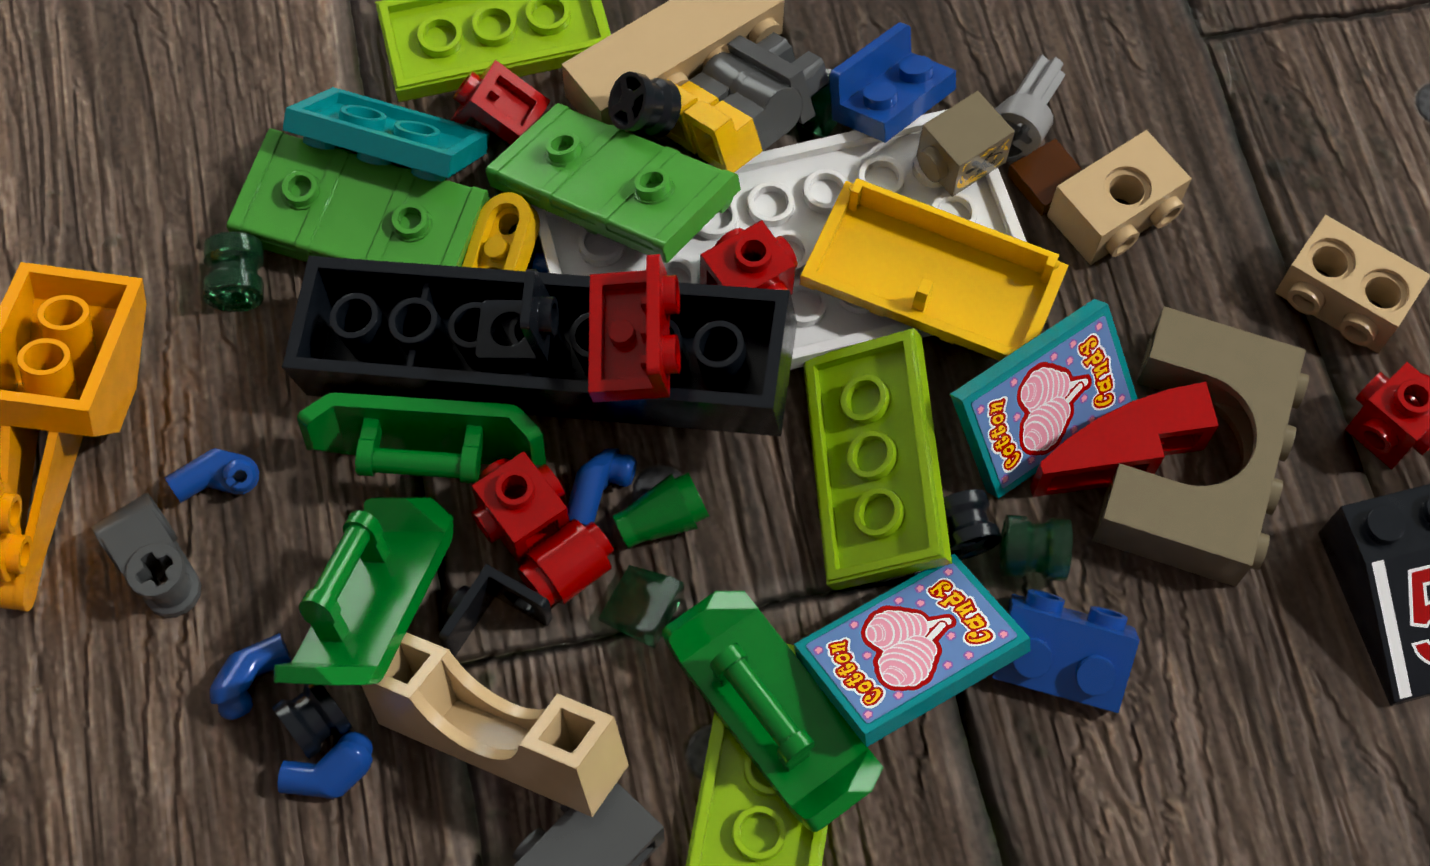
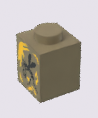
(964, 144)

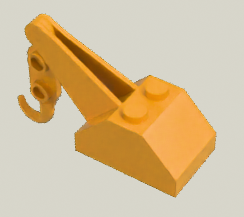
(64, 370)

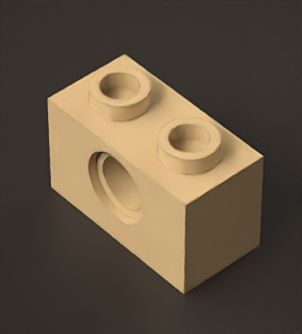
(1134, 172)

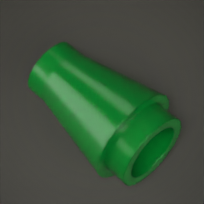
(663, 511)

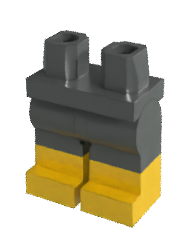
(747, 100)

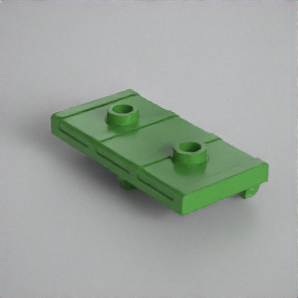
(613, 182)
(339, 207)

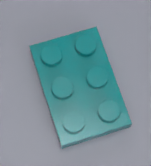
(386, 133)

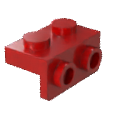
(631, 333)

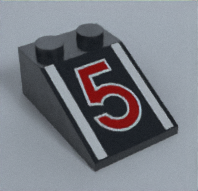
(1384, 573)

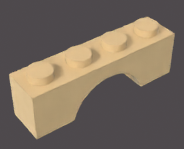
(554, 751)

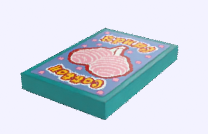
(1043, 396)
(911, 649)

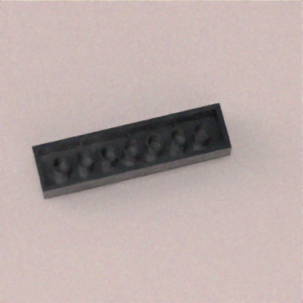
(416, 333)

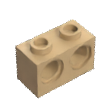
(1357, 273)

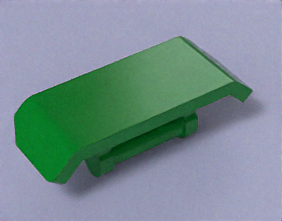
(419, 434)
(369, 592)
(772, 707)

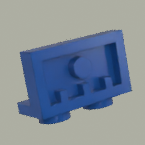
(887, 85)

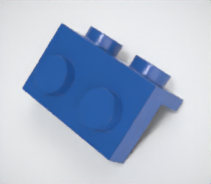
(1072, 651)

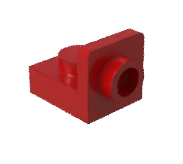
(499, 102)

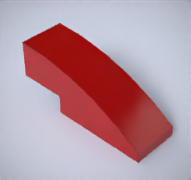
(1131, 435)

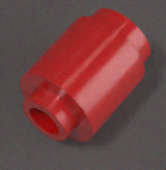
(567, 562)

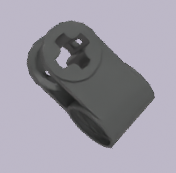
(146, 552)

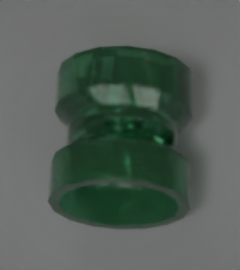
(233, 271)
(1036, 547)

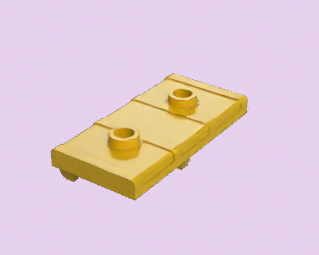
(933, 270)

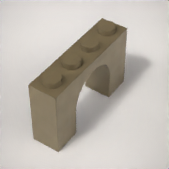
(1216, 525)

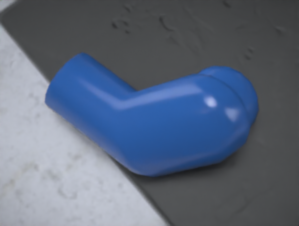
(214, 470)
(596, 476)
(239, 672)
(333, 773)

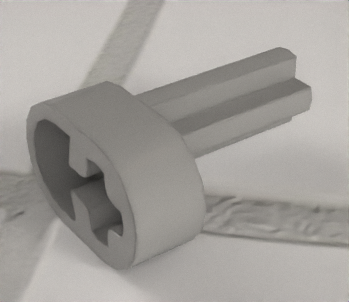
(1028, 107)

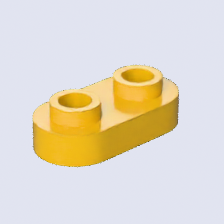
(490, 243)

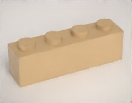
(665, 44)

